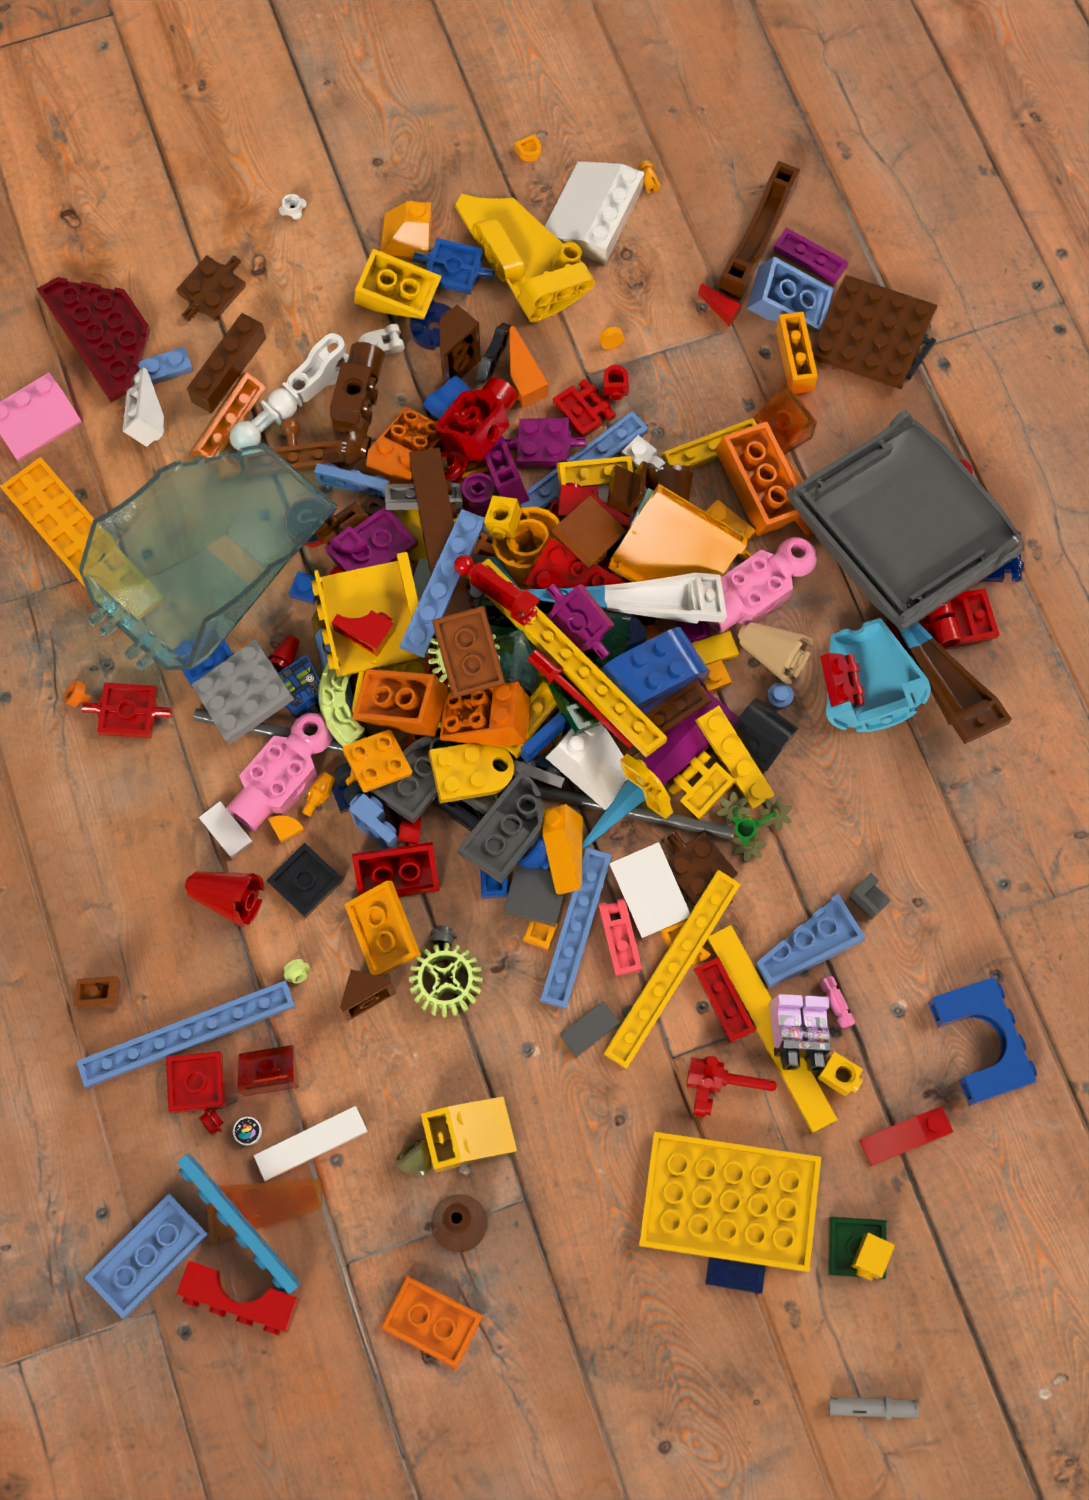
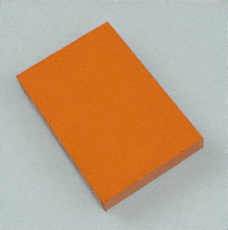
(431, 1322)

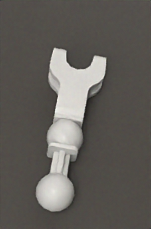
(282, 403)

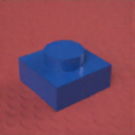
(302, 588)

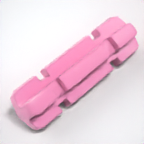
(837, 1002)

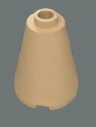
(776, 649)

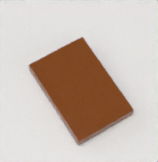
(589, 531)
(468, 652)

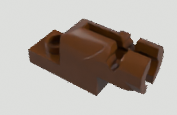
(350, 516)

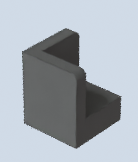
(869, 897)

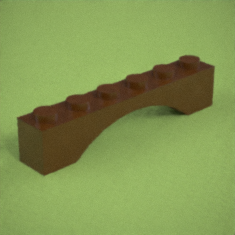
(760, 231)

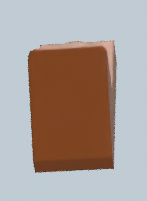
(97, 992)

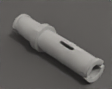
(873, 1407)

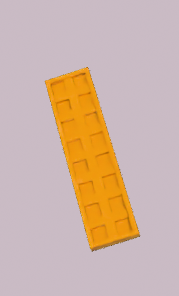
(51, 512)

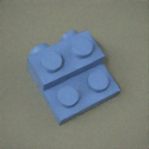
(370, 818)

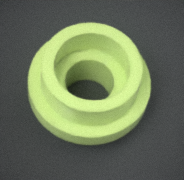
(296, 971)

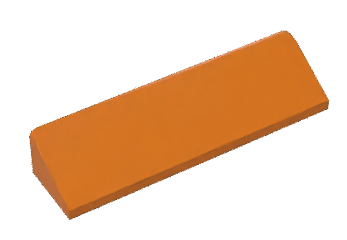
(232, 410)

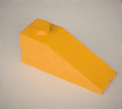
(564, 847)

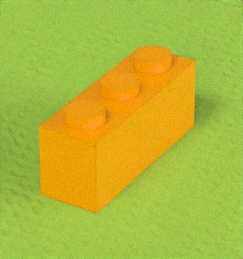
(796, 352)

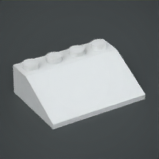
(596, 207)

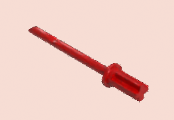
(553, 674)

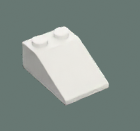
(591, 762)

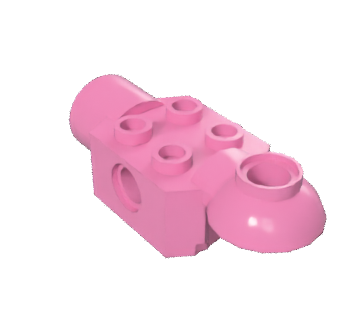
(763, 582)
(280, 772)

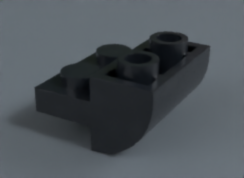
(764, 733)

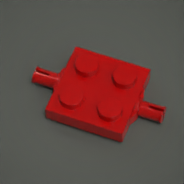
(127, 710)

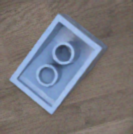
(787, 290)

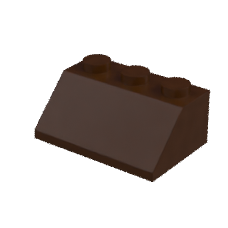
(458, 343)

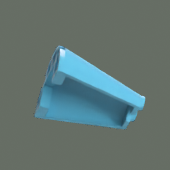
(889, 677)

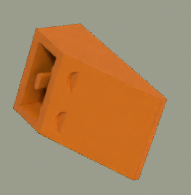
(390, 452)
(487, 716)

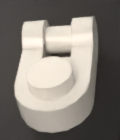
(390, 332)

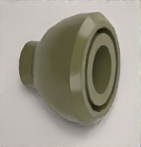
(415, 1158)

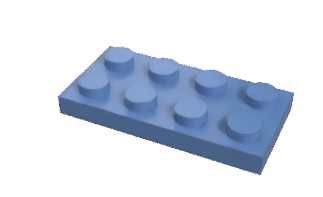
(146, 1256)

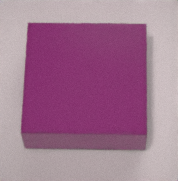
(694, 631)

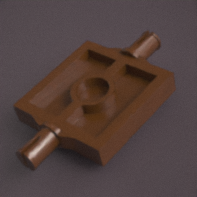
(211, 288)
(696, 865)

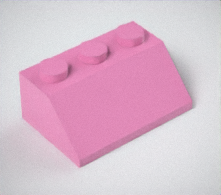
(35, 416)

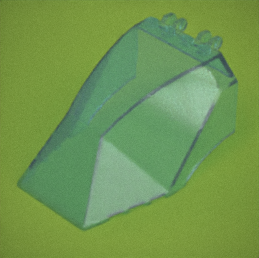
(197, 551)

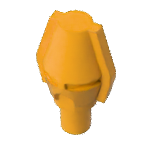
(318, 793)

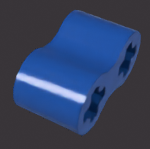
(442, 399)

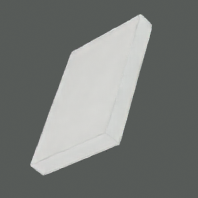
(650, 890)

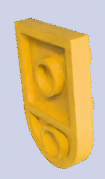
(469, 772)

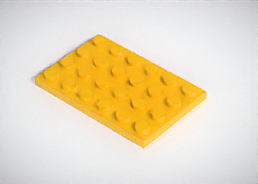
(730, 1202)

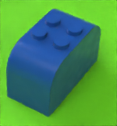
(657, 669)

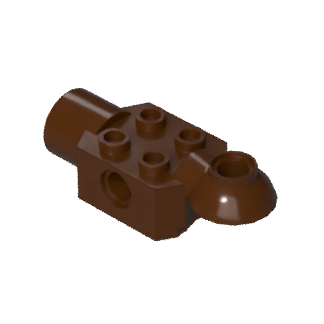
(354, 397)

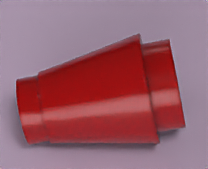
(284, 653)

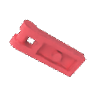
(620, 938)

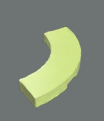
(334, 707)

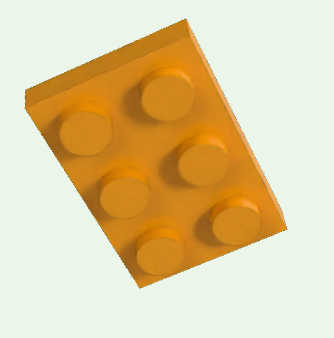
(382, 929)

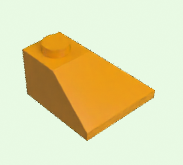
(407, 230)

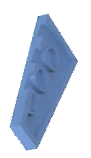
(817, 940)

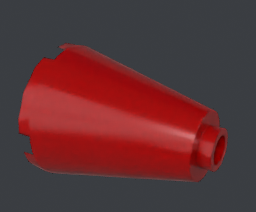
(227, 894)

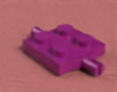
(544, 441)
(580, 619)

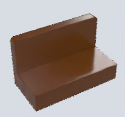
(626, 488)

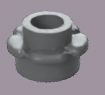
(442, 935)

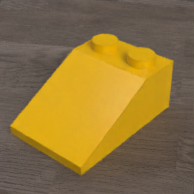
(395, 286)

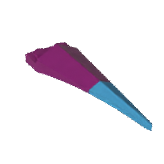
(665, 762)

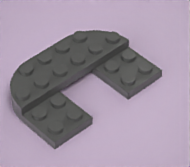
(510, 820)

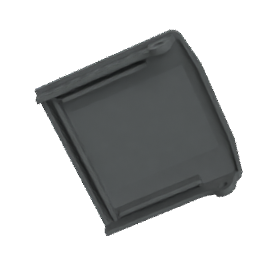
(906, 521)

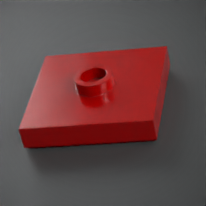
(195, 1082)

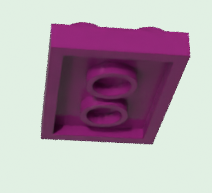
(384, 540)

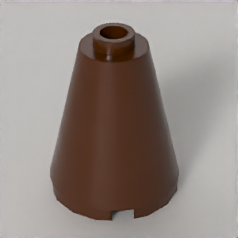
(673, 477)
(468, 1232)

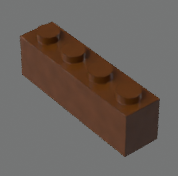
(226, 363)

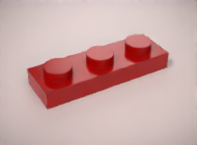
(724, 1000)

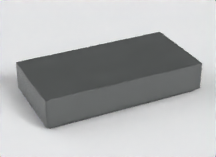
(589, 1029)

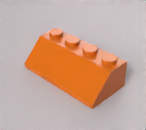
(759, 476)

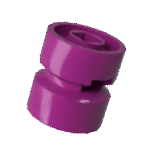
(477, 493)

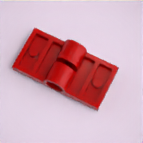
(562, 567)
(959, 621)

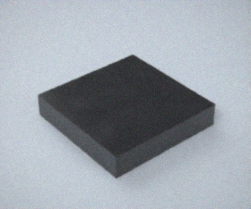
(305, 880)

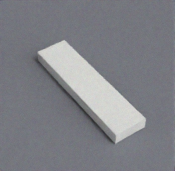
(310, 1144)

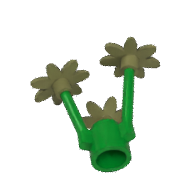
(747, 826)

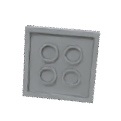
(242, 692)

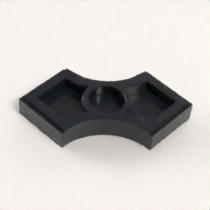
(493, 352)

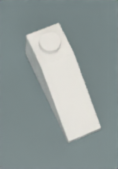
(142, 411)

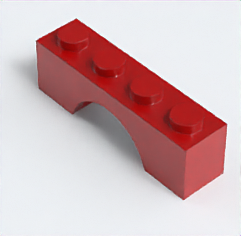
(204, 1286)

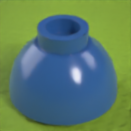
(535, 856)

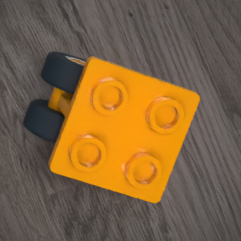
(371, 765)

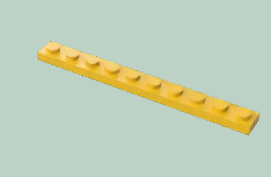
(588, 678)

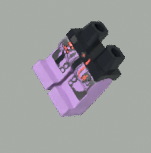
(800, 1030)

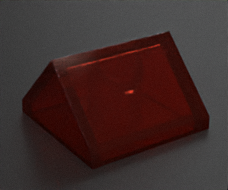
(267, 1071)

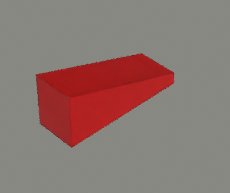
(725, 307)
(410, 832)

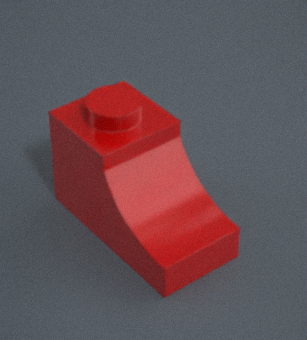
(369, 631)

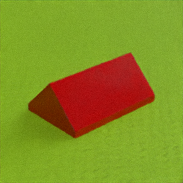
(409, 867)

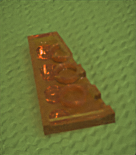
(266, 1203)

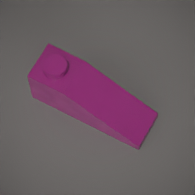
(505, 472)

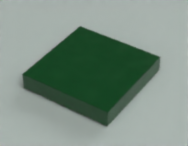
(844, 1239)

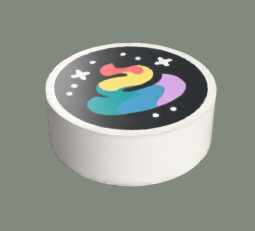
(247, 1131)

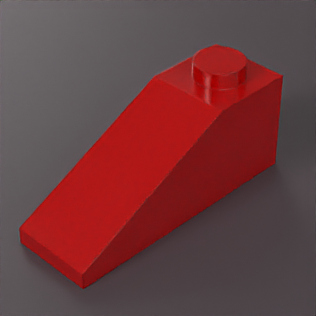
(573, 495)
(906, 1136)

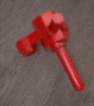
(710, 1075)

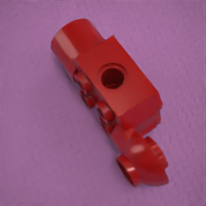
(474, 425)

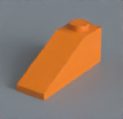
(525, 373)

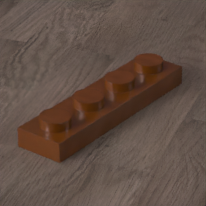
(673, 711)

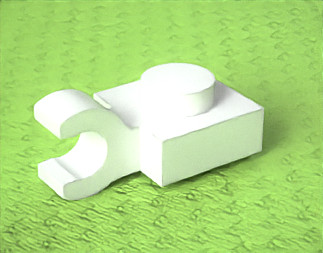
(643, 451)

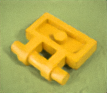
(707, 790)

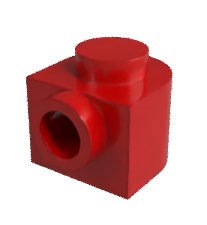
(615, 382)

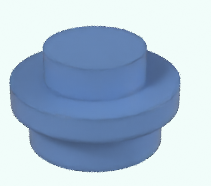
(780, 695)

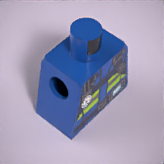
(303, 685)

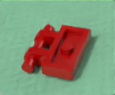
(580, 414)
(842, 679)

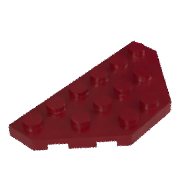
(101, 328)

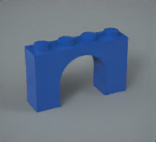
(986, 1002)

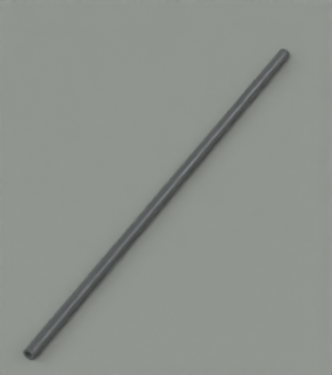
(546, 792)

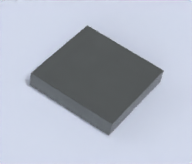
(533, 896)

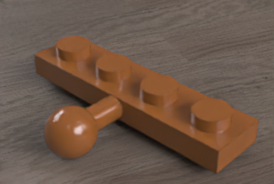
(306, 456)

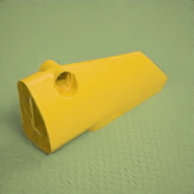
(526, 255)

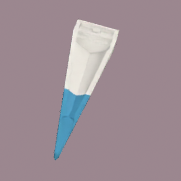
(677, 598)

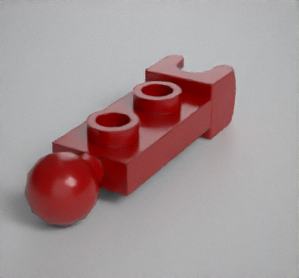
(518, 602)

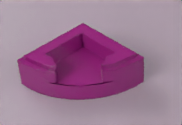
(348, 541)

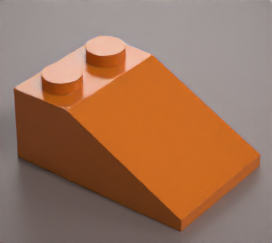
(401, 701)

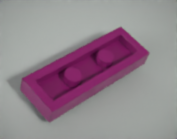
(810, 256)

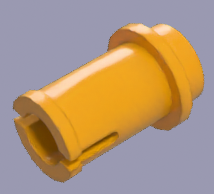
(650, 177)

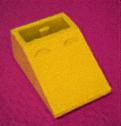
(468, 1133)

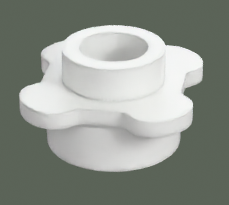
(289, 201)

